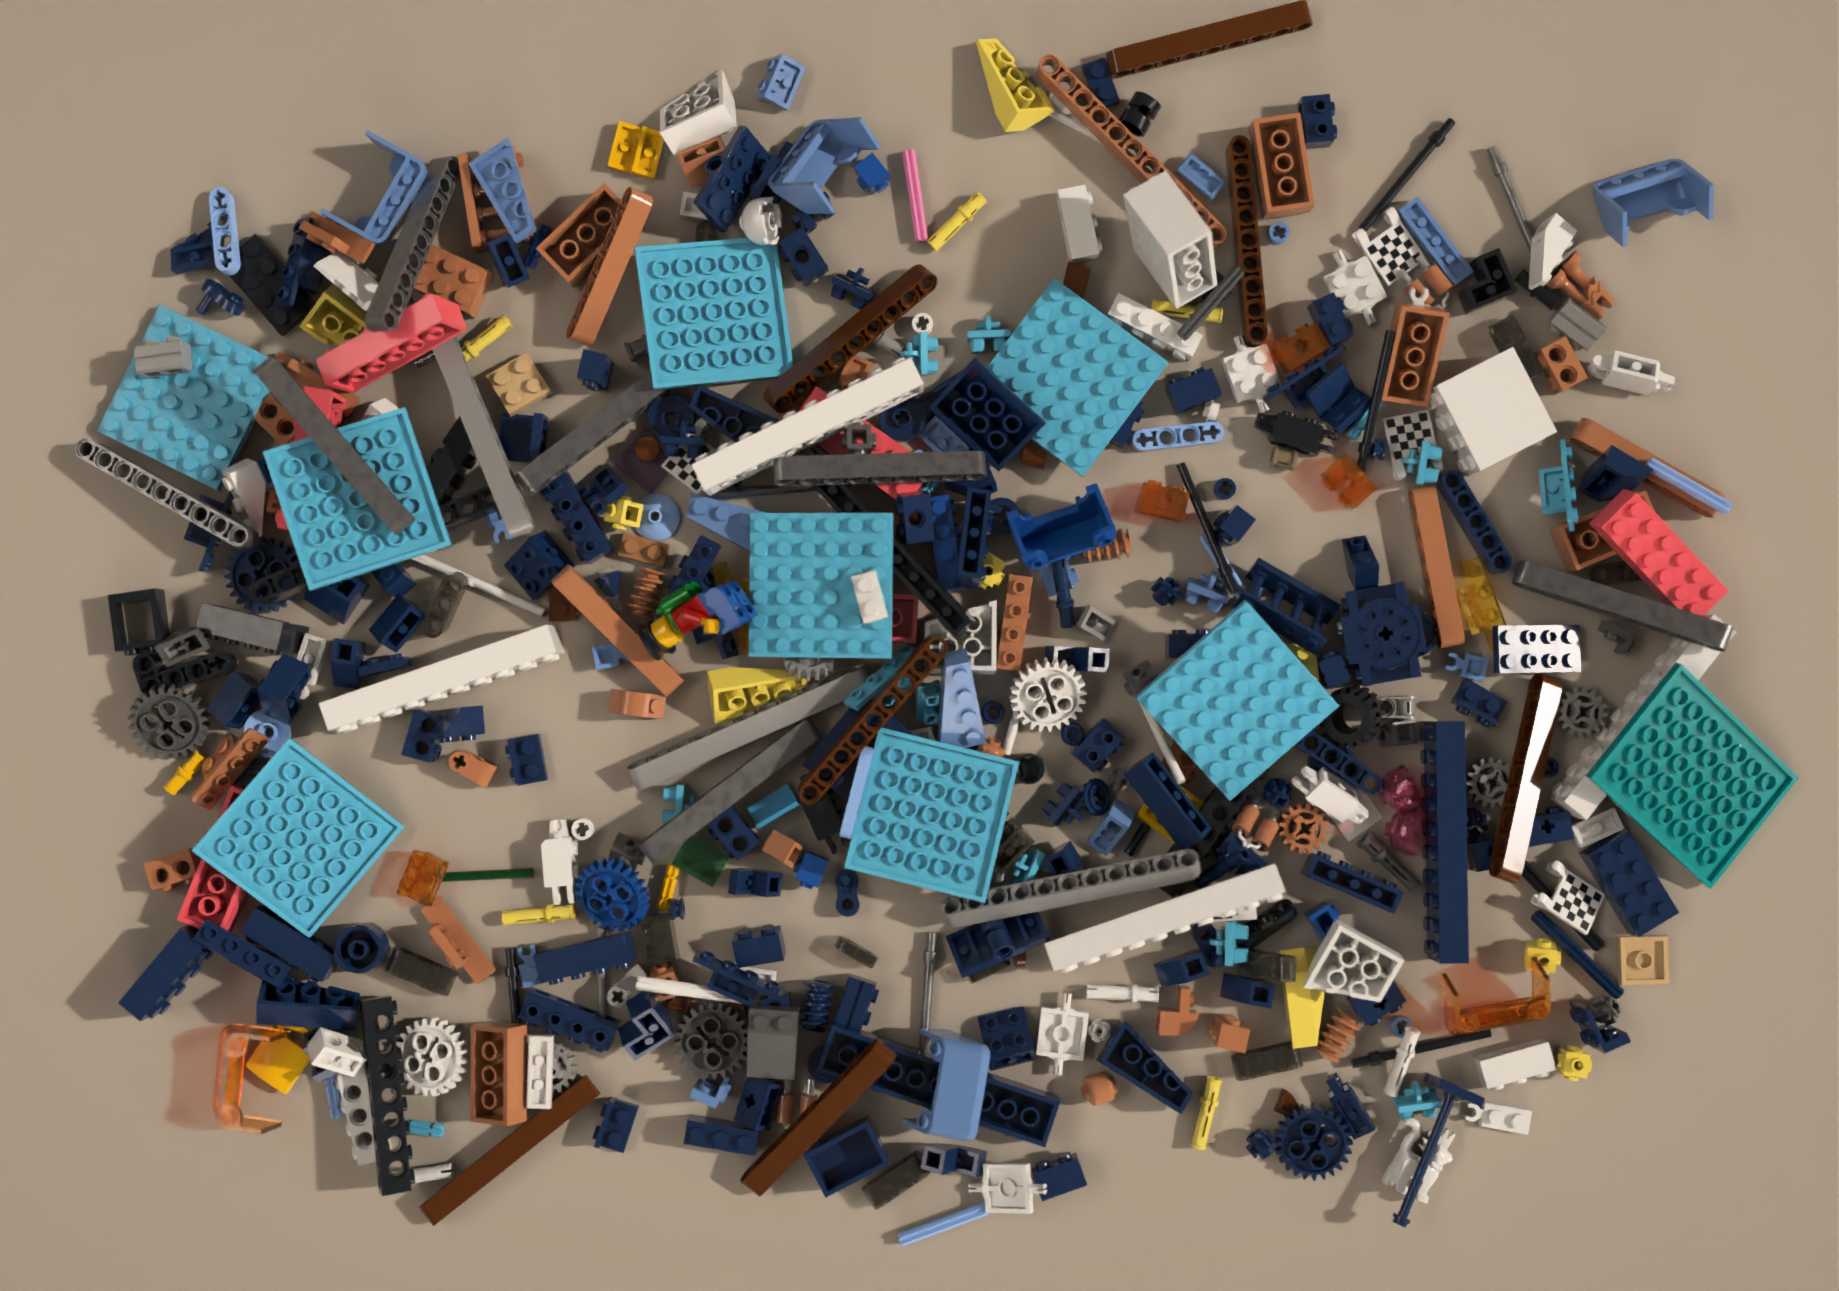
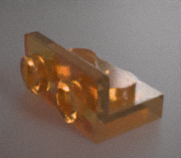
(422, 877)

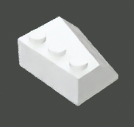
(698, 115)
(351, 278)
(977, 639)
(1353, 964)

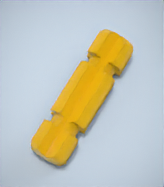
(668, 887)

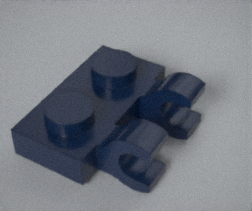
(605, 488)

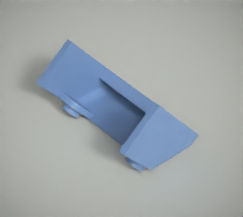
(815, 158)
(408, 177)
(1651, 190)
(958, 1086)

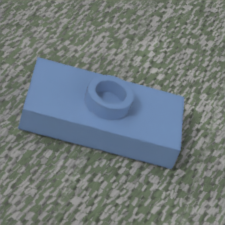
(1200, 177)

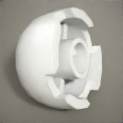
(761, 221)

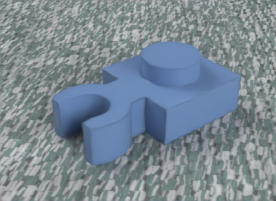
(495, 521)
(607, 656)
(1469, 666)
(528, 969)

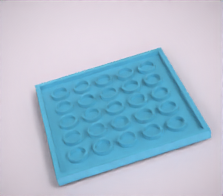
(713, 312)
(1075, 374)
(192, 417)
(333, 524)
(806, 588)
(1237, 700)
(931, 814)
(298, 837)

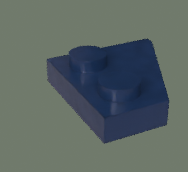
(194, 253)

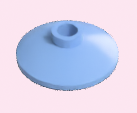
(667, 522)
(262, 723)

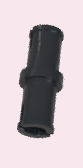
(1541, 292)

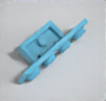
(1556, 488)
(876, 681)

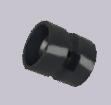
(1141, 110)
(1030, 768)

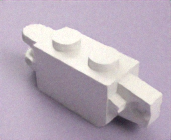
(1630, 373)
(1331, 794)
(559, 861)

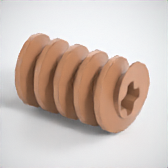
(1119, 544)
(647, 593)
(1336, 1036)

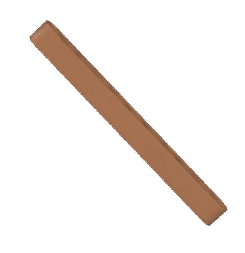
(1112, 124)

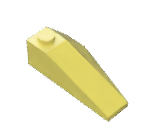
(1013, 96)
(334, 318)
(744, 689)
(1302, 1004)

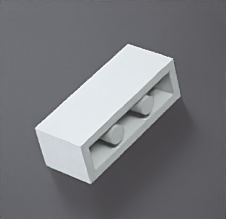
(1078, 223)
(1514, 1064)

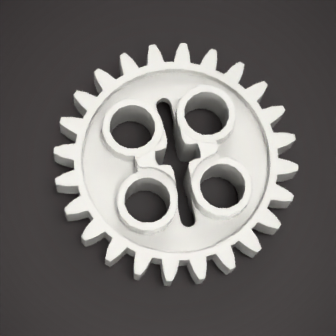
(1026, 702)
(432, 1056)

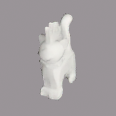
(1406, 1162)

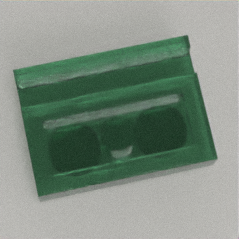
(701, 860)

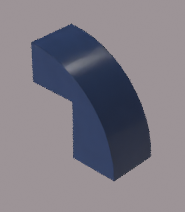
(1082, 658)
(949, 1157)

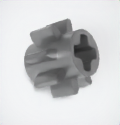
(1605, 1009)

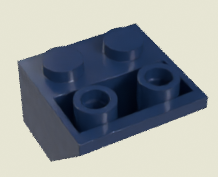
(1612, 474)
(338, 598)

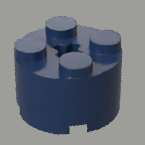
(351, 939)

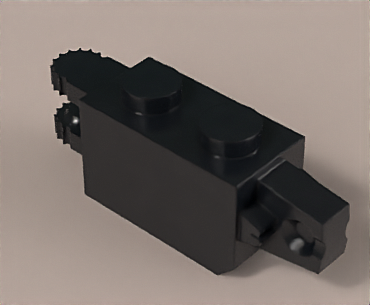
(1294, 433)
(824, 817)

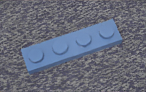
(1434, 241)

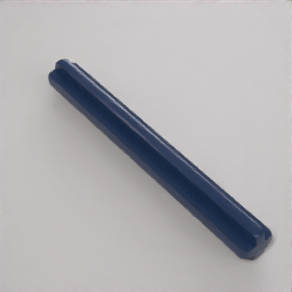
(1577, 954)

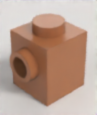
(783, 849)

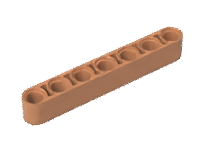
(609, 266)
(1598, 439)
(1436, 566)
(615, 629)

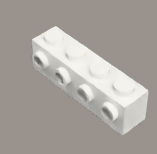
(1153, 327)

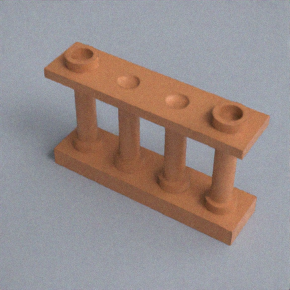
(477, 213)

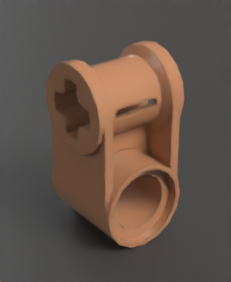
(476, 768)

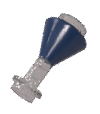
(609, 582)

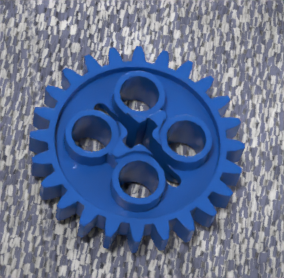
(607, 898)

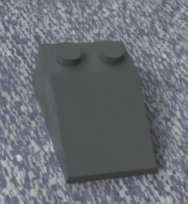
(772, 1041)

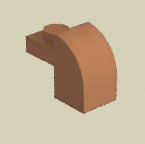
(636, 704)
(1179, 1020)

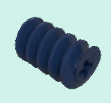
(816, 1005)

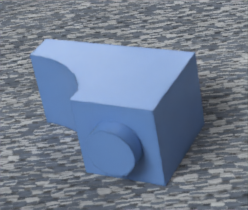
(1111, 827)

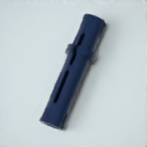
(1064, 601)
(1228, 864)

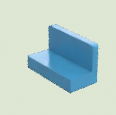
(773, 806)

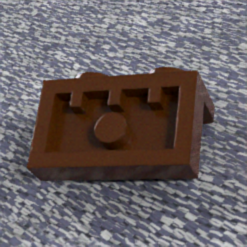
(560, 607)

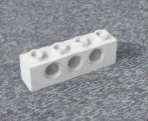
(356, 1126)

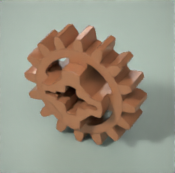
(1309, 836)

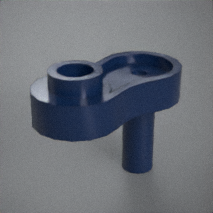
(215, 291)
(847, 887)
(1208, 951)

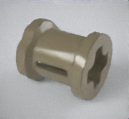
(1283, 458)

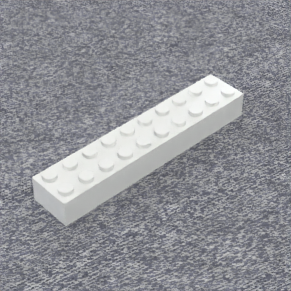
(808, 426)
(441, 678)
(1576, 791)
(1165, 917)

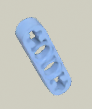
(219, 232)
(1177, 436)
(856, 792)

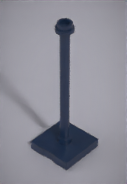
(1451, 1094)

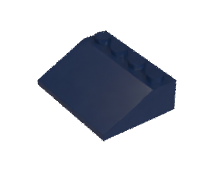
(987, 414)

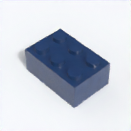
(847, 1156)

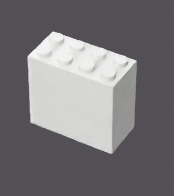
(1171, 239)
(1490, 412)

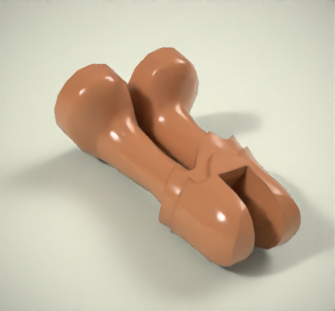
(1591, 291)

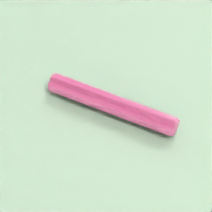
(915, 197)

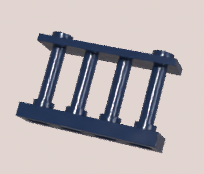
(1295, 592)

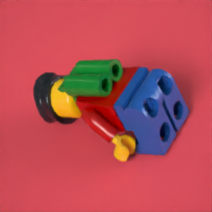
(691, 608)

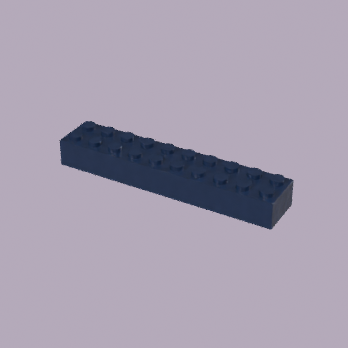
(1445, 842)
(912, 1077)

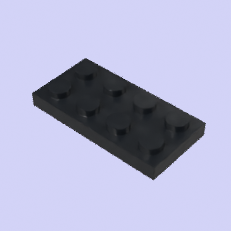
(260, 281)

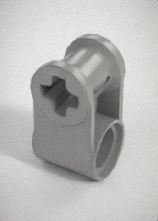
(1399, 707)
(627, 986)

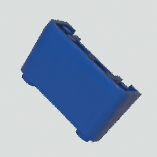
(1062, 531)

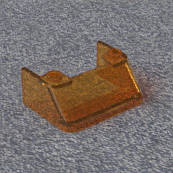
(1497, 1014)
(233, 1046)

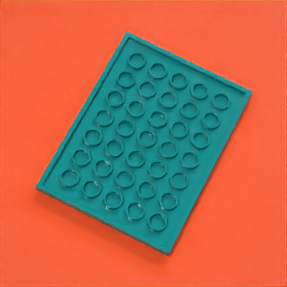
(1692, 775)

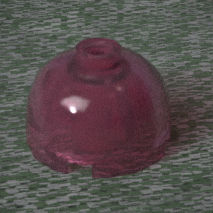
(1400, 791)
(1404, 831)

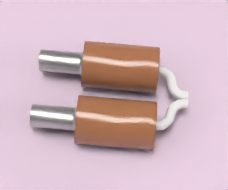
(1434, 278)
(1266, 830)
(785, 1106)

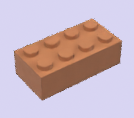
(1281, 165)
(577, 241)
(454, 280)
(1414, 353)
(1584, 544)
(498, 1073)

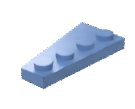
(503, 185)

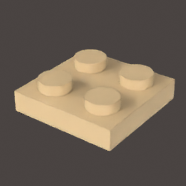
(518, 384)
(1643, 960)

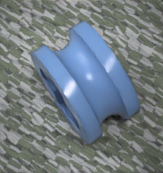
(1279, 226)
(1399, 1018)

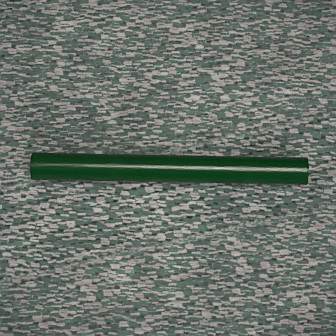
(488, 874)

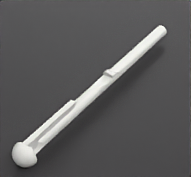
(482, 585)

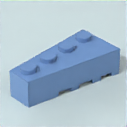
(722, 518)
(959, 708)

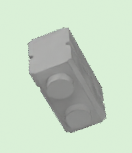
(1577, 325)
(163, 358)

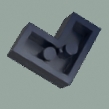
(282, 687)
(647, 1028)

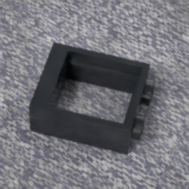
(159, 614)

